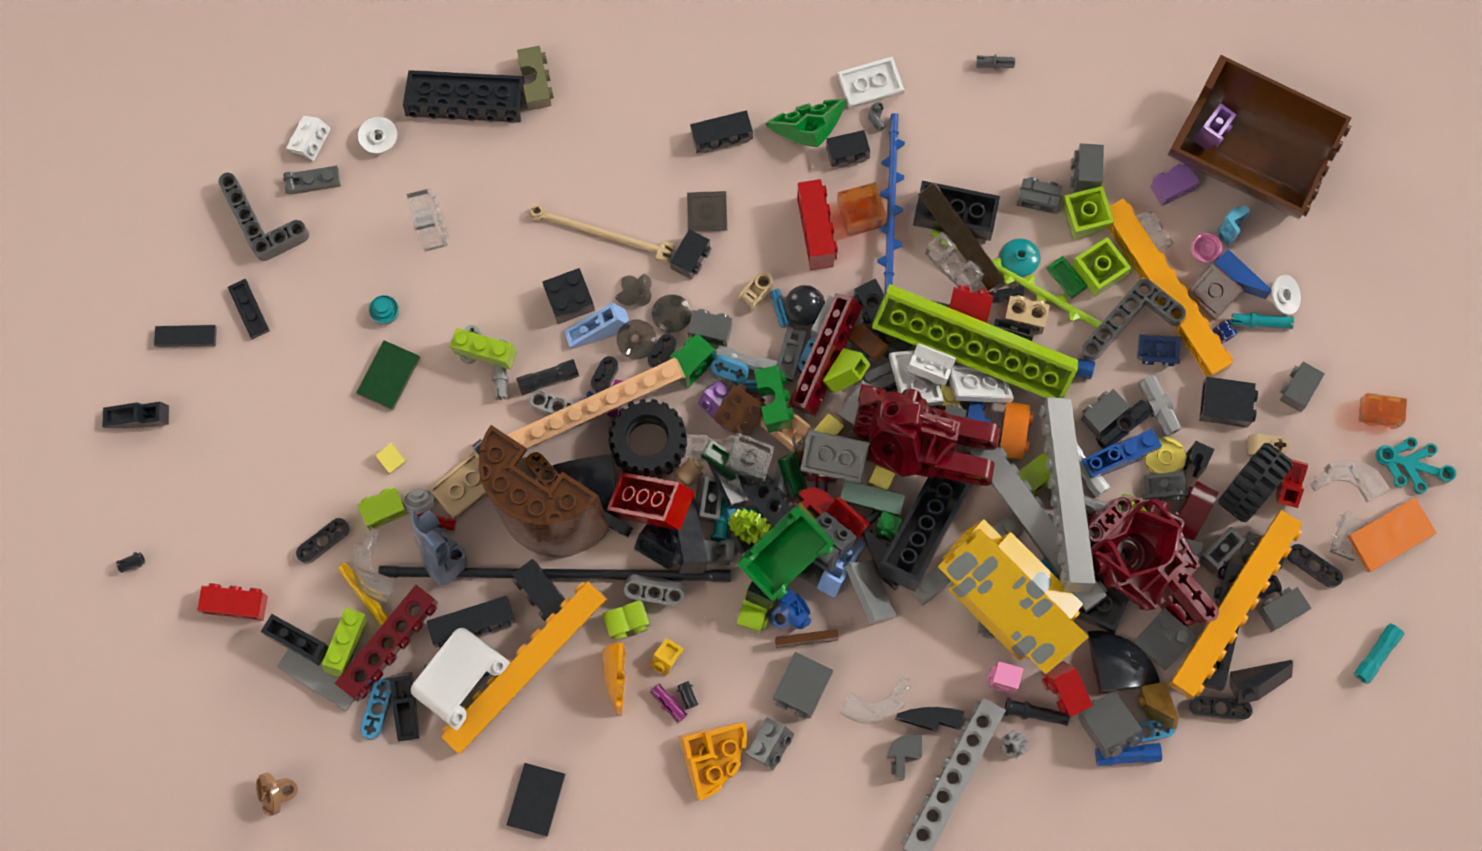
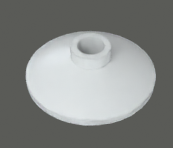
(377, 127)
(1286, 294)

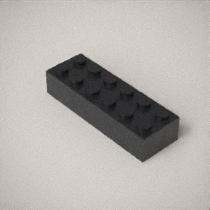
(923, 531)

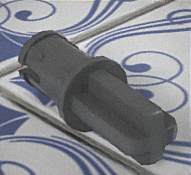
(995, 62)

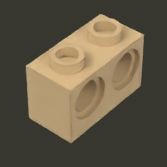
(1027, 308)

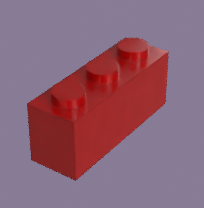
(232, 602)

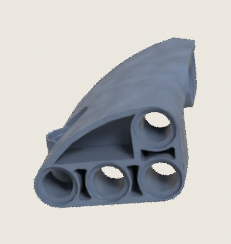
(437, 549)

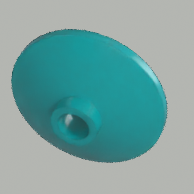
(1016, 264)

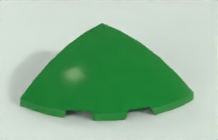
(808, 124)

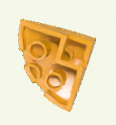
(614, 675)
(713, 756)

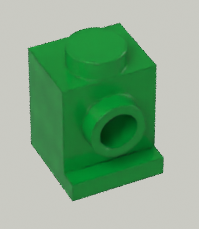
(888, 526)

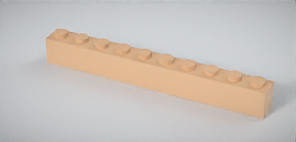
(599, 404)

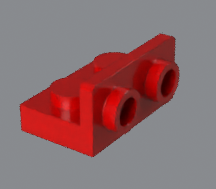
(848, 517)

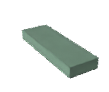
(872, 498)

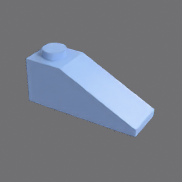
(597, 326)
(832, 582)

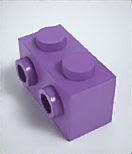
(1214, 127)

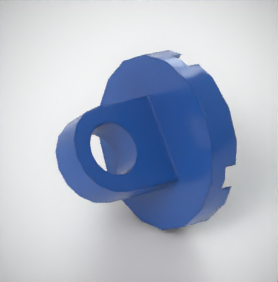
(794, 609)

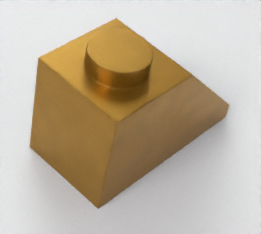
(1158, 704)

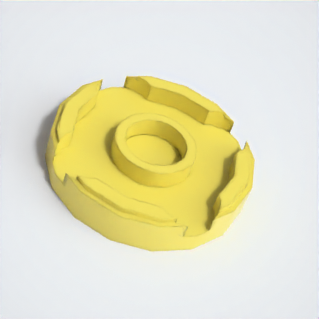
(1168, 458)

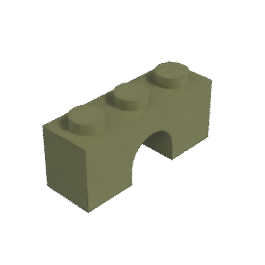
(537, 92)

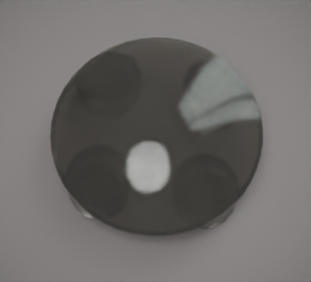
(671, 313)

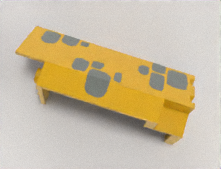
(1013, 595)

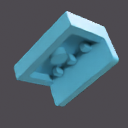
(1230, 226)

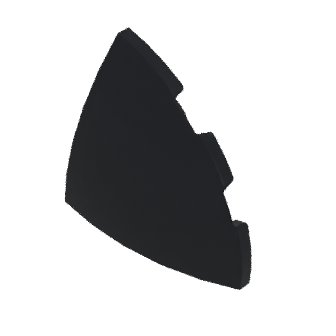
(593, 473)
(1119, 663)

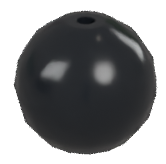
(804, 305)

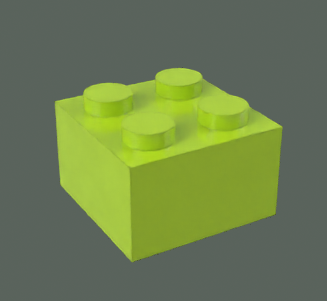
(1101, 266)

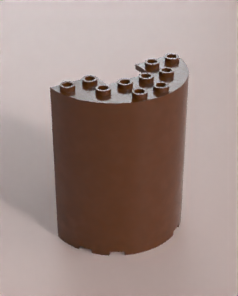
(1276, 139)
(541, 519)

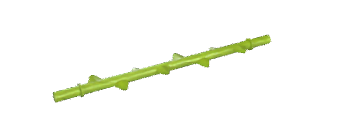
(1029, 284)

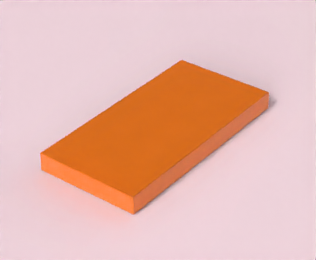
(1391, 534)

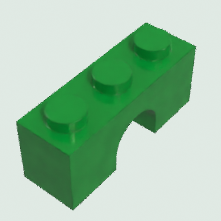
(777, 414)

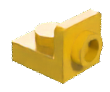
(666, 656)

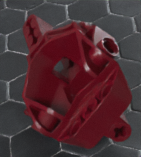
(920, 439)
(1164, 557)

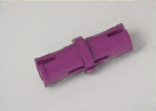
(668, 703)

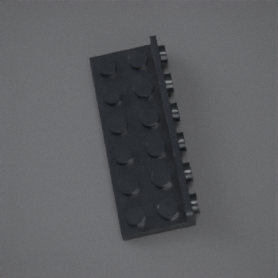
(463, 96)

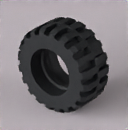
(641, 414)
(1255, 482)

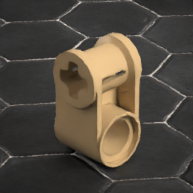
(753, 293)
(1255, 441)

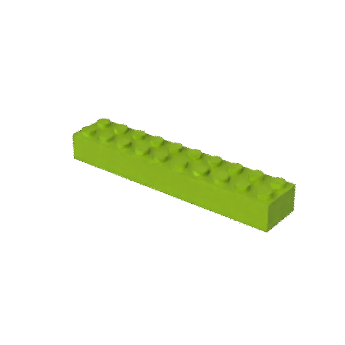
(975, 343)

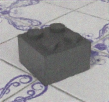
(1087, 167)

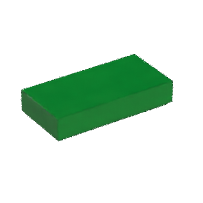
(1066, 277)

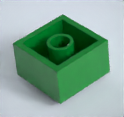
(694, 358)

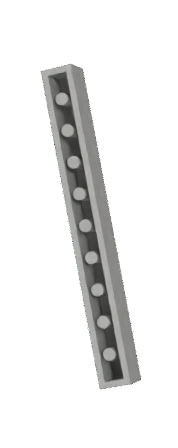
(1067, 496)
(1031, 516)

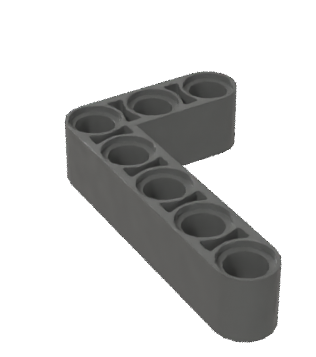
(251, 224)
(1128, 314)

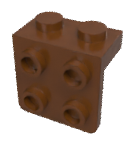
(740, 410)

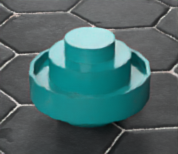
(384, 310)

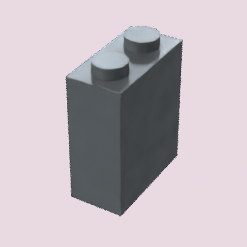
(802, 685)
(1111, 725)

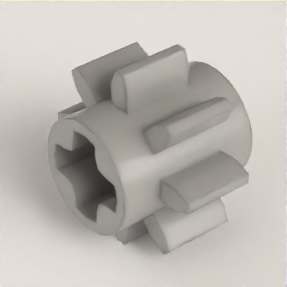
(1014, 744)

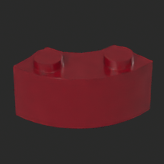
(1196, 509)

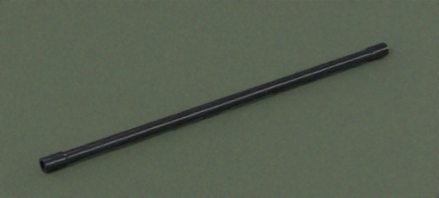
(594, 574)

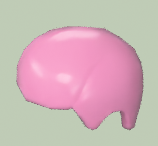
(1206, 247)

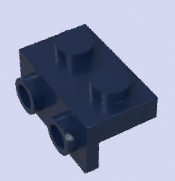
(1158, 349)

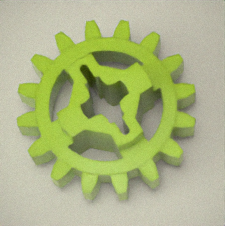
(748, 525)

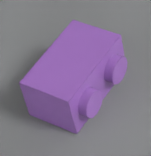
(1174, 184)

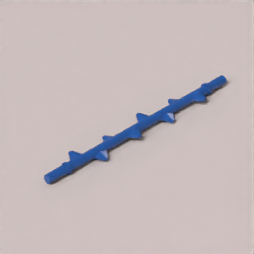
(890, 194)

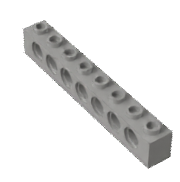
(992, 714)

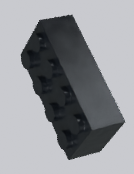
(974, 207)

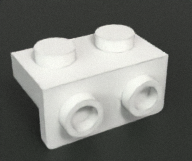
(308, 137)
(931, 364)

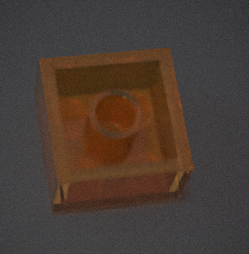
(861, 209)

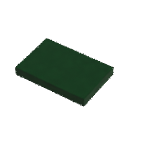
(388, 375)

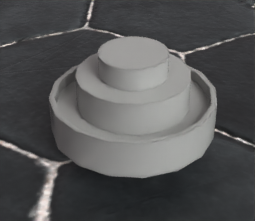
(418, 501)

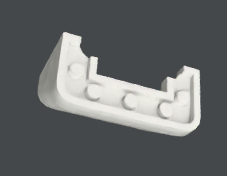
(454, 674)

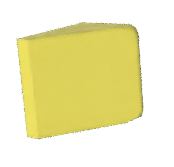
(390, 458)

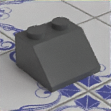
(1164, 639)

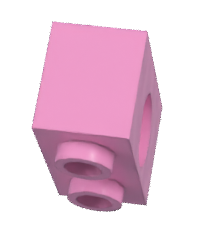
(1005, 677)

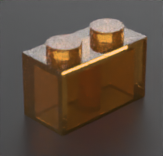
(1382, 410)

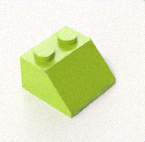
(1087, 212)

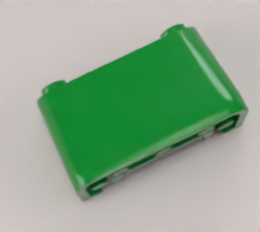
(785, 552)

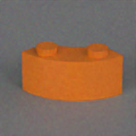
(1015, 429)

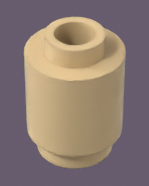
(689, 472)

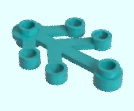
(1412, 464)

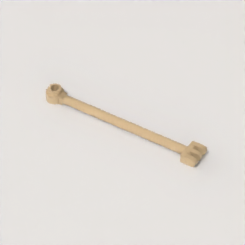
(659, 250)

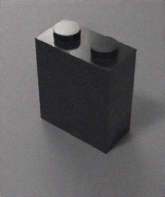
(1228, 402)

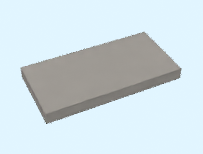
(316, 679)

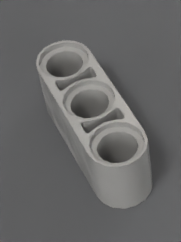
(549, 403)
(662, 597)

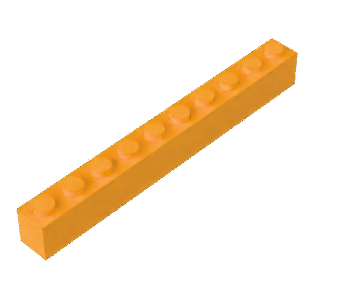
(1152, 265)
(1235, 605)
(526, 665)

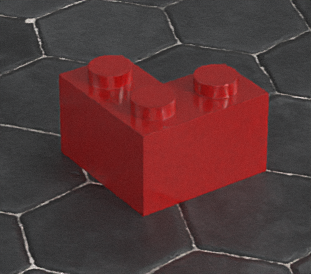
(1068, 687)

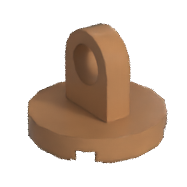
(271, 794)

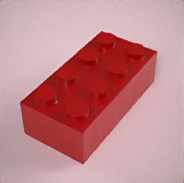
(816, 224)
(651, 501)

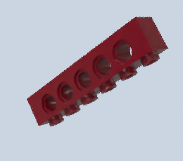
(826, 348)
(375, 646)

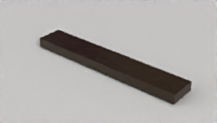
(960, 234)

